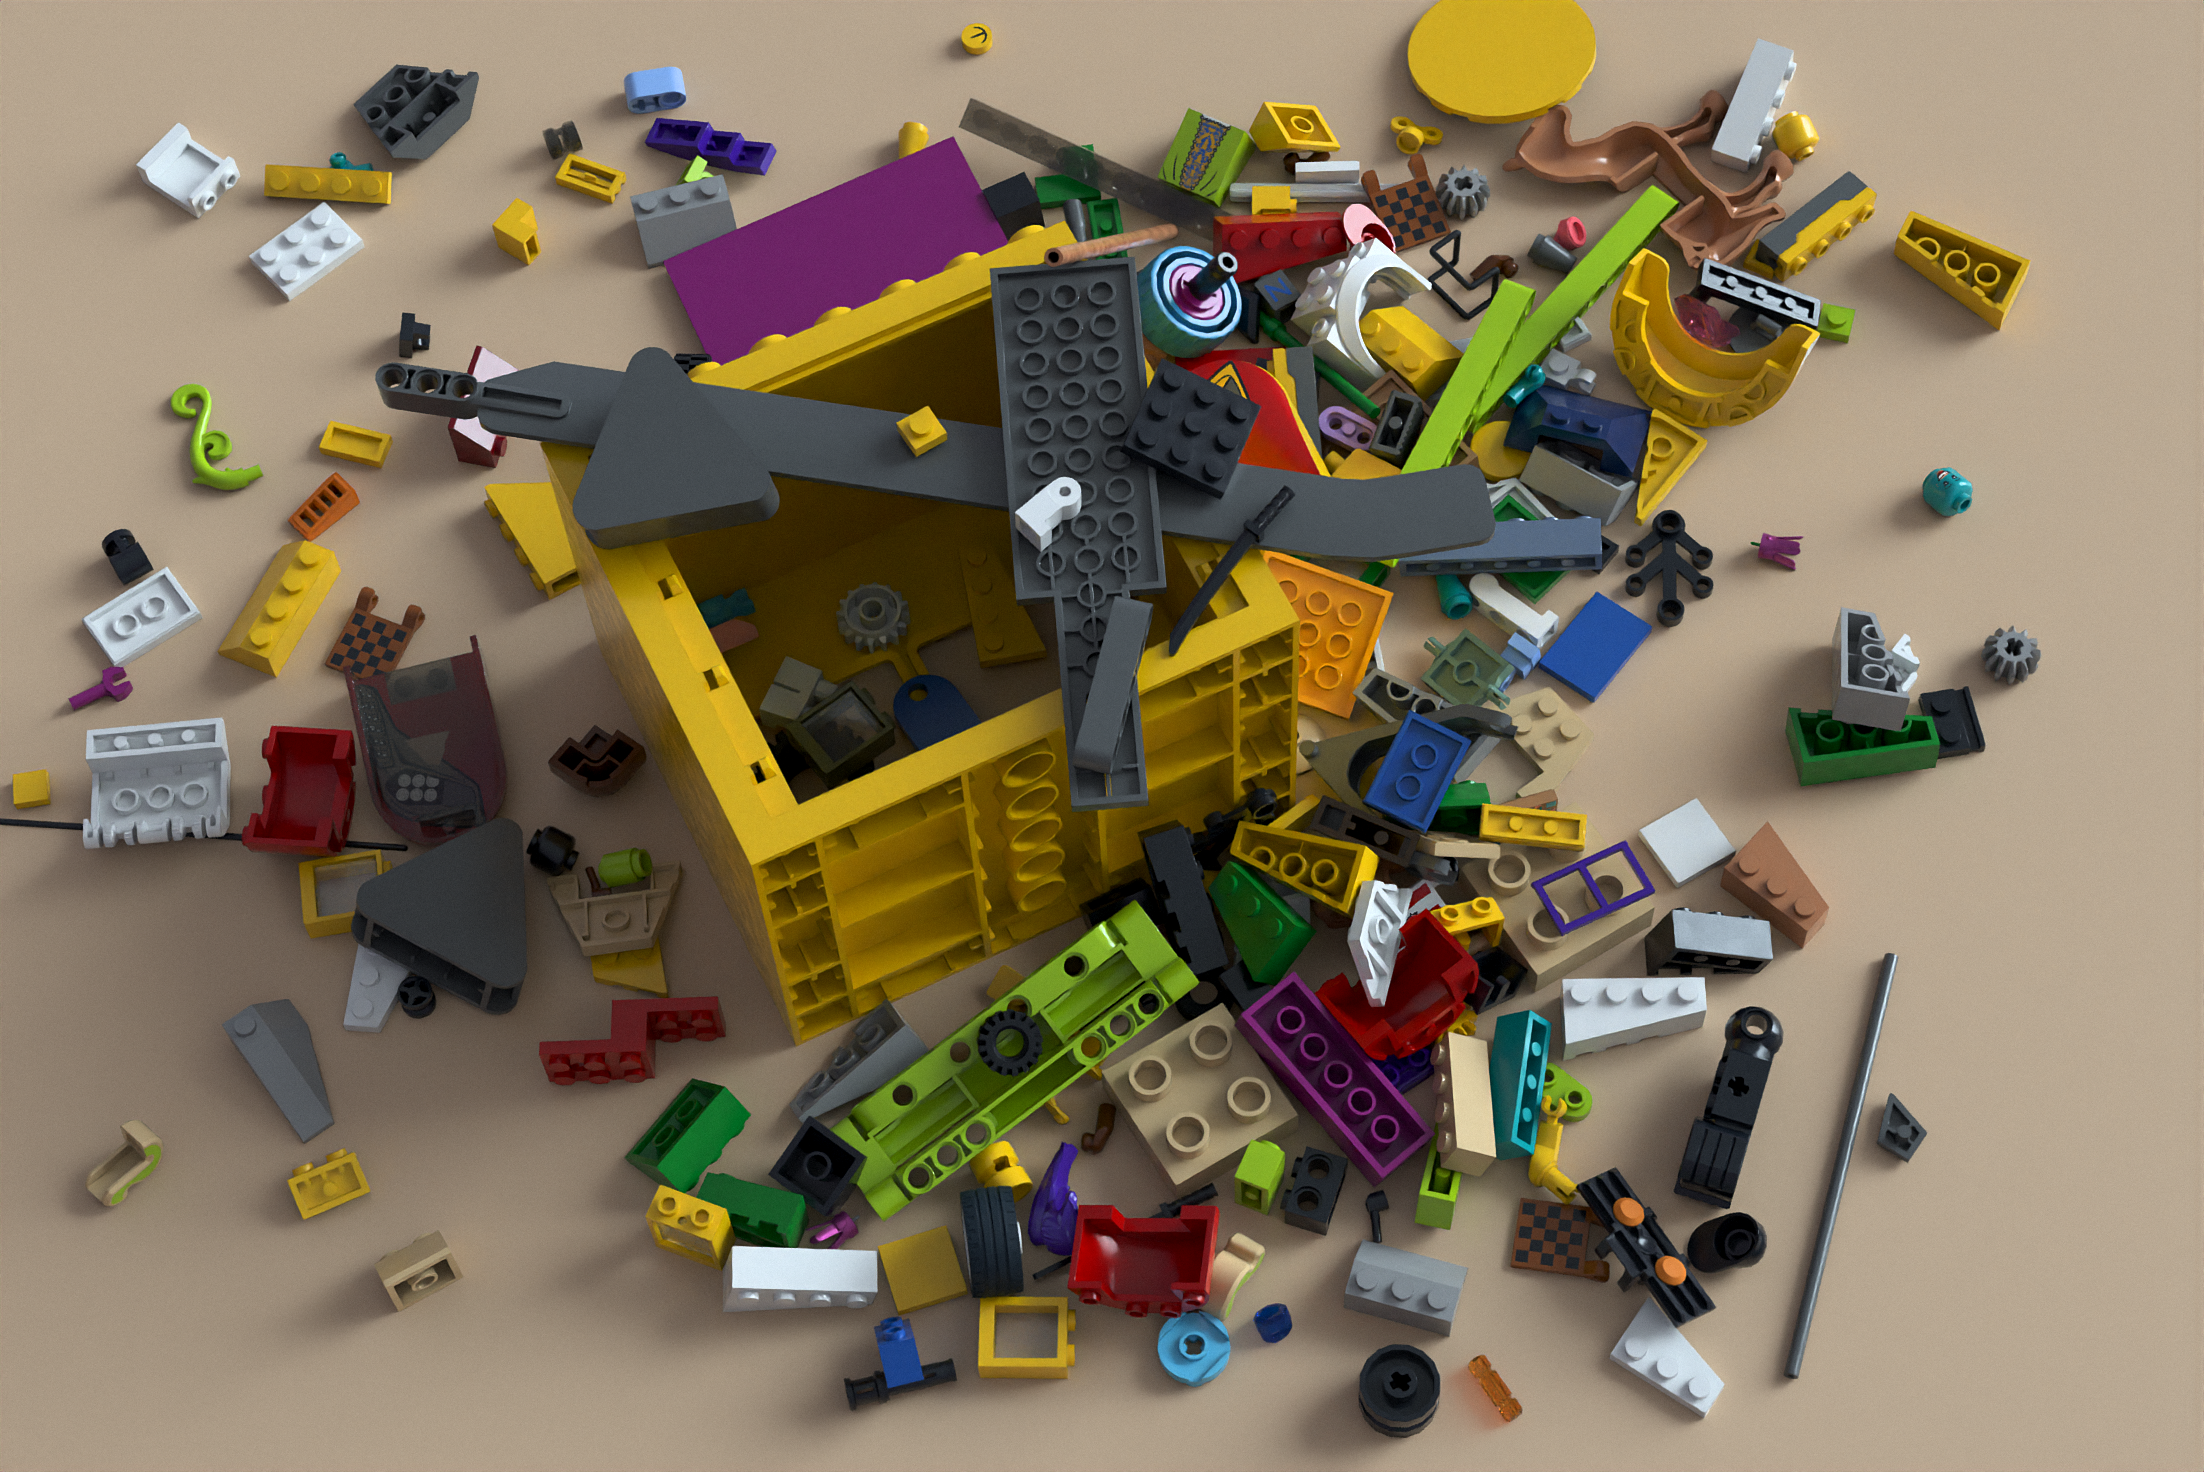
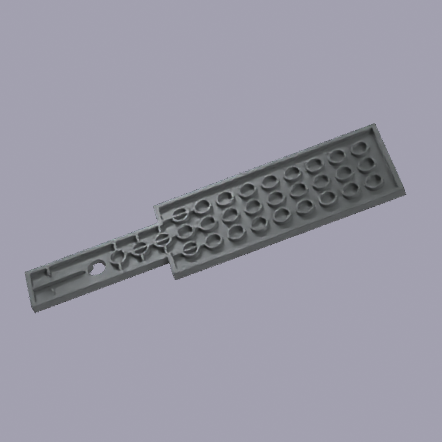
(1067, 402)

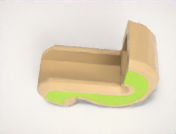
(127, 1164)
(1230, 1272)

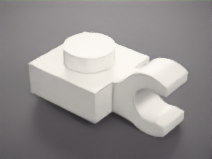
(1566, 371)

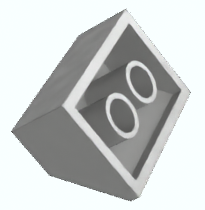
(682, 217)
(1577, 481)
(1405, 1287)

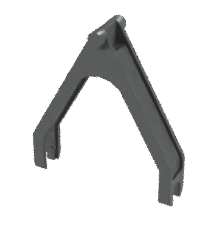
(1346, 758)

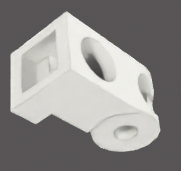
(1047, 509)

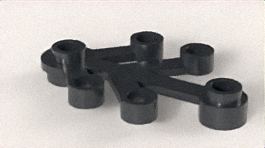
(1669, 563)
(1222, 828)

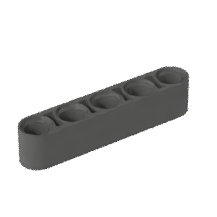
(1112, 685)

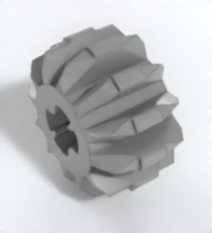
(1463, 192)
(2011, 655)

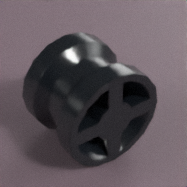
(413, 989)

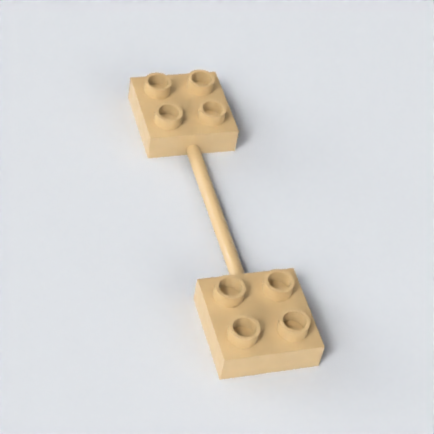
(1208, 1093)

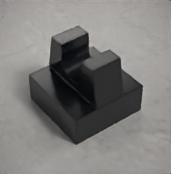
(413, 335)

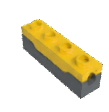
(1816, 226)
(1296, 373)

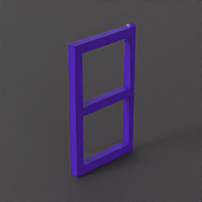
(1605, 909)

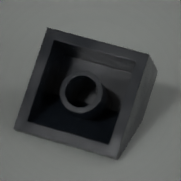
(819, 1167)

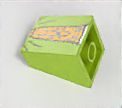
(1206, 157)

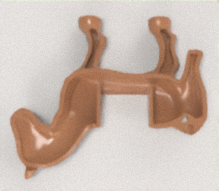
(1710, 224)

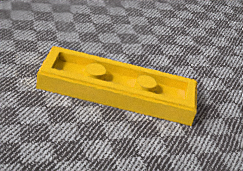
(1532, 827)

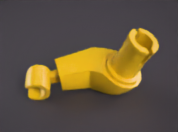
(1543, 1164)

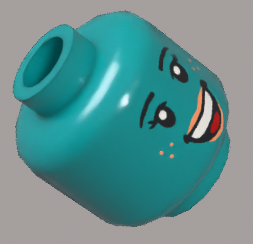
(1947, 491)

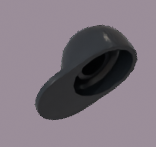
(1727, 1243)

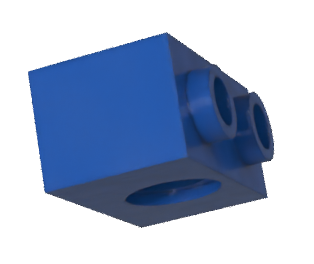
(898, 1351)

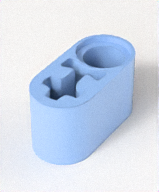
(654, 90)

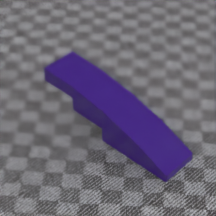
(718, 148)

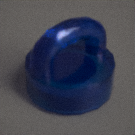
(1273, 1319)

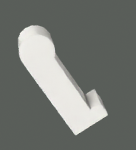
(1510, 612)

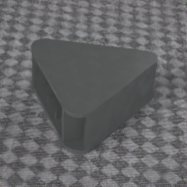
(668, 463)
(455, 916)

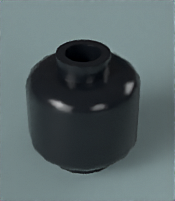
(552, 850)

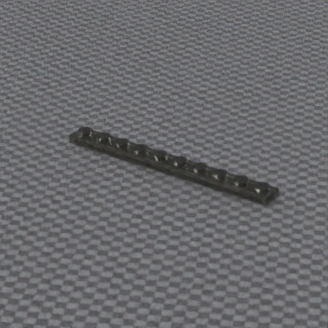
(1090, 168)

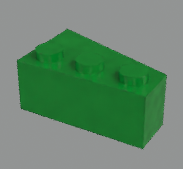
(1260, 922)
(758, 1212)

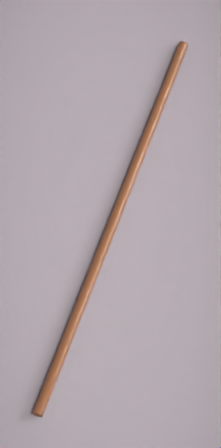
(1110, 244)

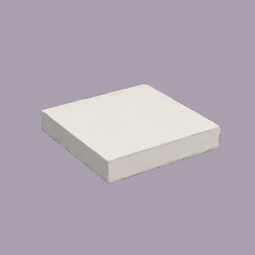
(1686, 843)

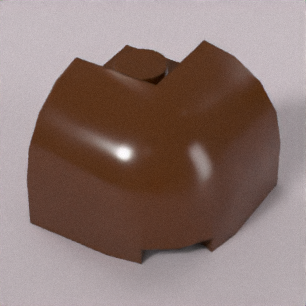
(598, 762)

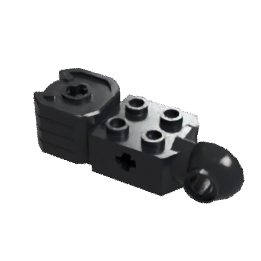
(1723, 1134)

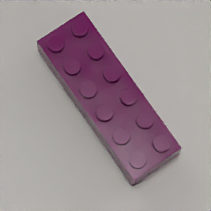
(1334, 1079)

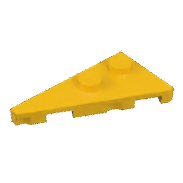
(1668, 456)

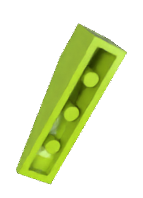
(1437, 1191)

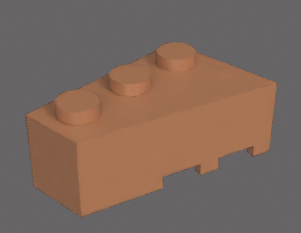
(1775, 887)

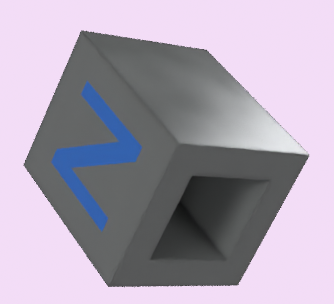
(1277, 296)

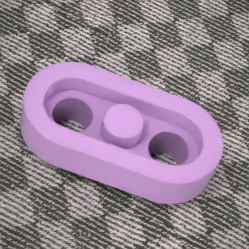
(1352, 429)

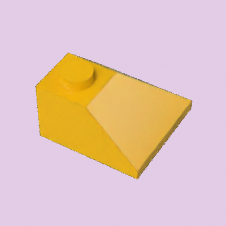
(1292, 129)

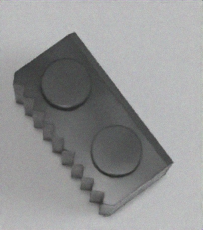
(1397, 428)

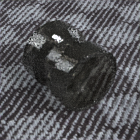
(569, 137)

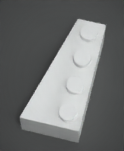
(1754, 106)

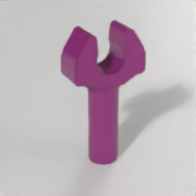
(105, 688)

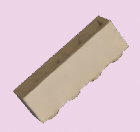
(1463, 1104)

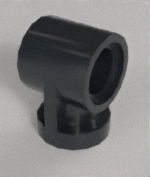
(126, 555)

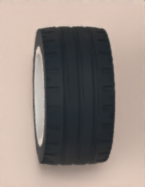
(992, 1241)

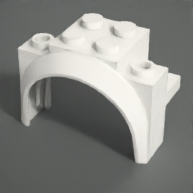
(1336, 299)

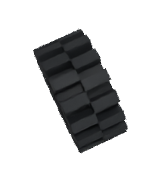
(1014, 1064)

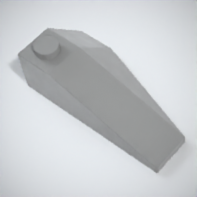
(875, 1055)
(282, 1056)

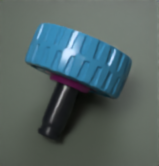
(1189, 300)

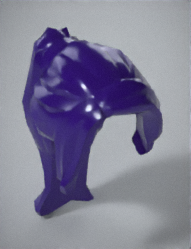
(1054, 1206)

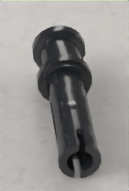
(943, 1371)

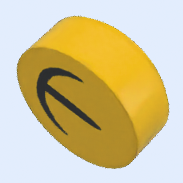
(977, 38)

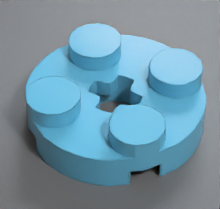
(1194, 1368)

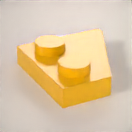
(632, 970)

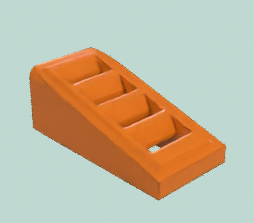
(317, 500)

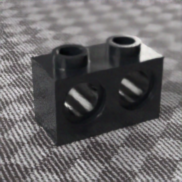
(1321, 1192)

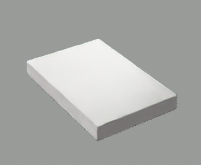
(142, 618)

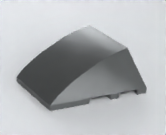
(417, 108)

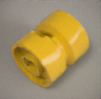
(999, 1167)

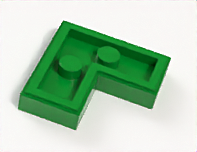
(1059, 188)

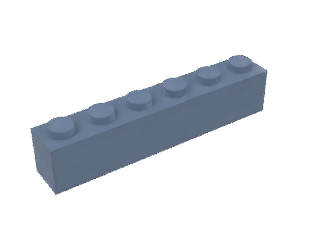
(1519, 547)

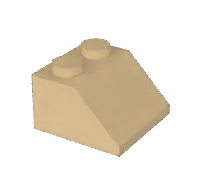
(418, 1270)

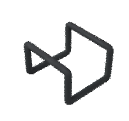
(1456, 235)

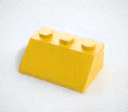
(1409, 348)

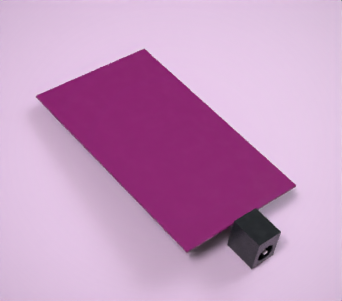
(845, 247)

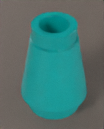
(1453, 597)

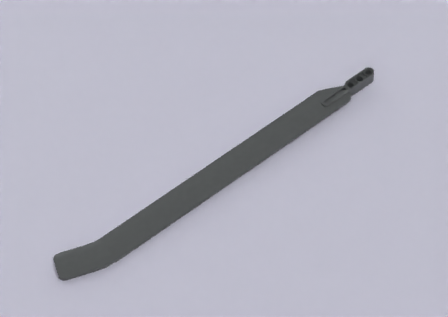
(865, 452)

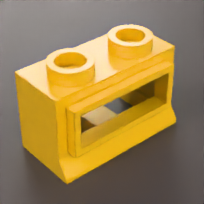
(1472, 915)

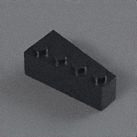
(1182, 897)

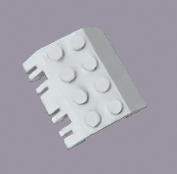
(158, 782)

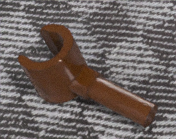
(595, 885)

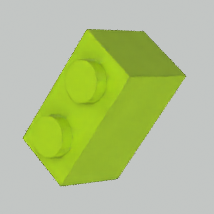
(1259, 1176)

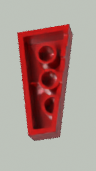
(1277, 240)

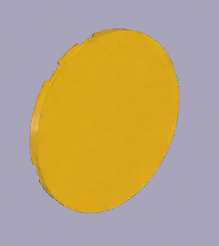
(1501, 57)

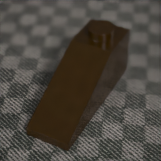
(1358, 827)

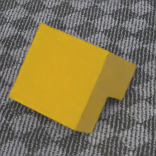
(517, 230)

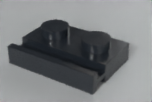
(1954, 721)

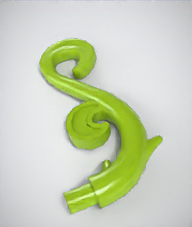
(201, 441)

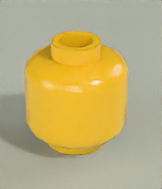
(1795, 135)

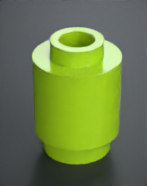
(625, 867)

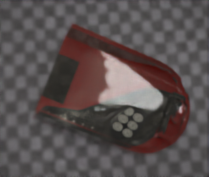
(431, 746)

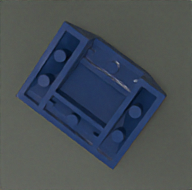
(1583, 421)

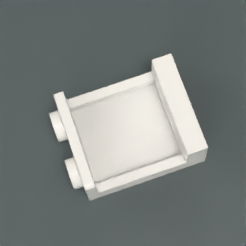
(187, 172)

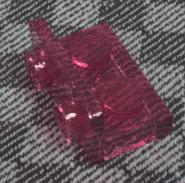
(1704, 322)

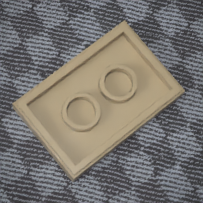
(1455, 845)

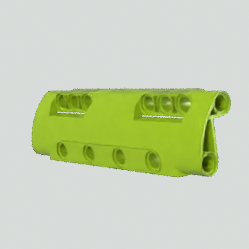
(1114, 961)

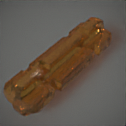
(1495, 1388)

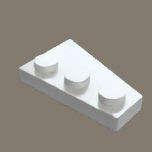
(372, 991)
(1667, 1360)

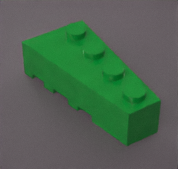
(1839, 751)

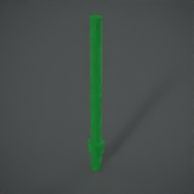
(1278, 332)

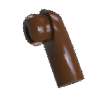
(1292, 158)
(1503, 262)
(1103, 1130)

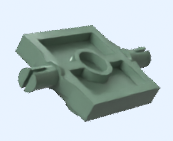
(1467, 671)

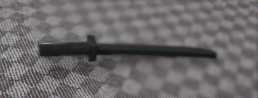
(1252, 532)
(1168, 1211)

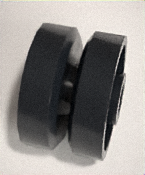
(1399, 1390)

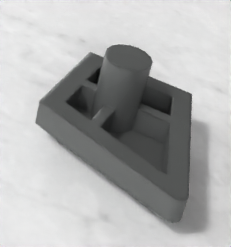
(1900, 1130)

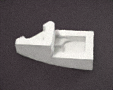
(1905, 662)

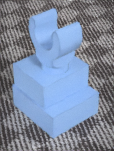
(1522, 656)

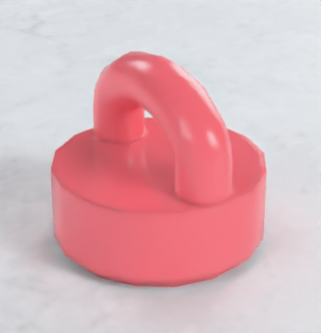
(1571, 233)

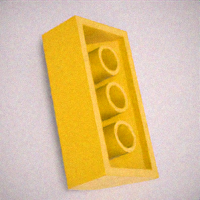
(281, 607)

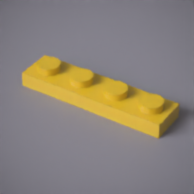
(327, 184)

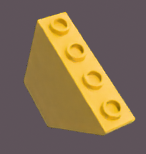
(536, 527)

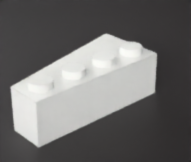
(1627, 1010)
(798, 1278)

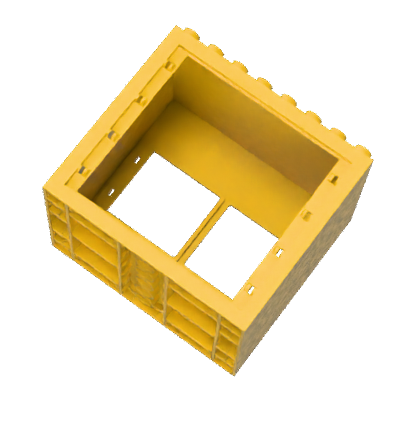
(975, 833)

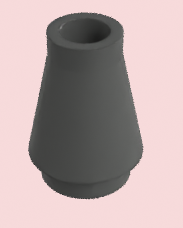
(1551, 254)

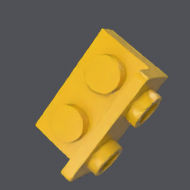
(328, 1183)

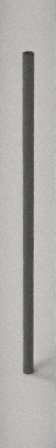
(1840, 1167)

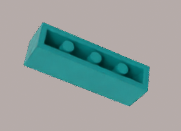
(1518, 1081)

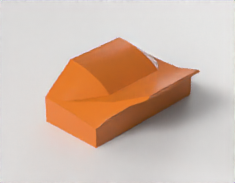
(733, 633)

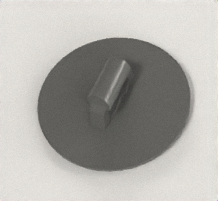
(1755, 330)

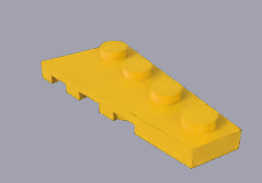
(999, 626)

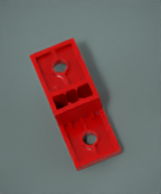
(633, 1039)

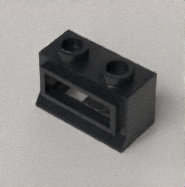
(1497, 980)

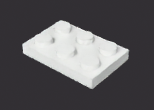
(306, 251)

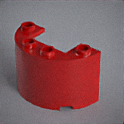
(308, 793)
(1422, 997)
(1144, 1261)

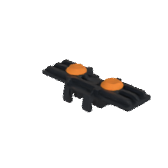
(1644, 1248)

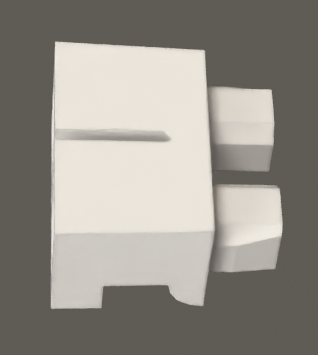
(794, 693)

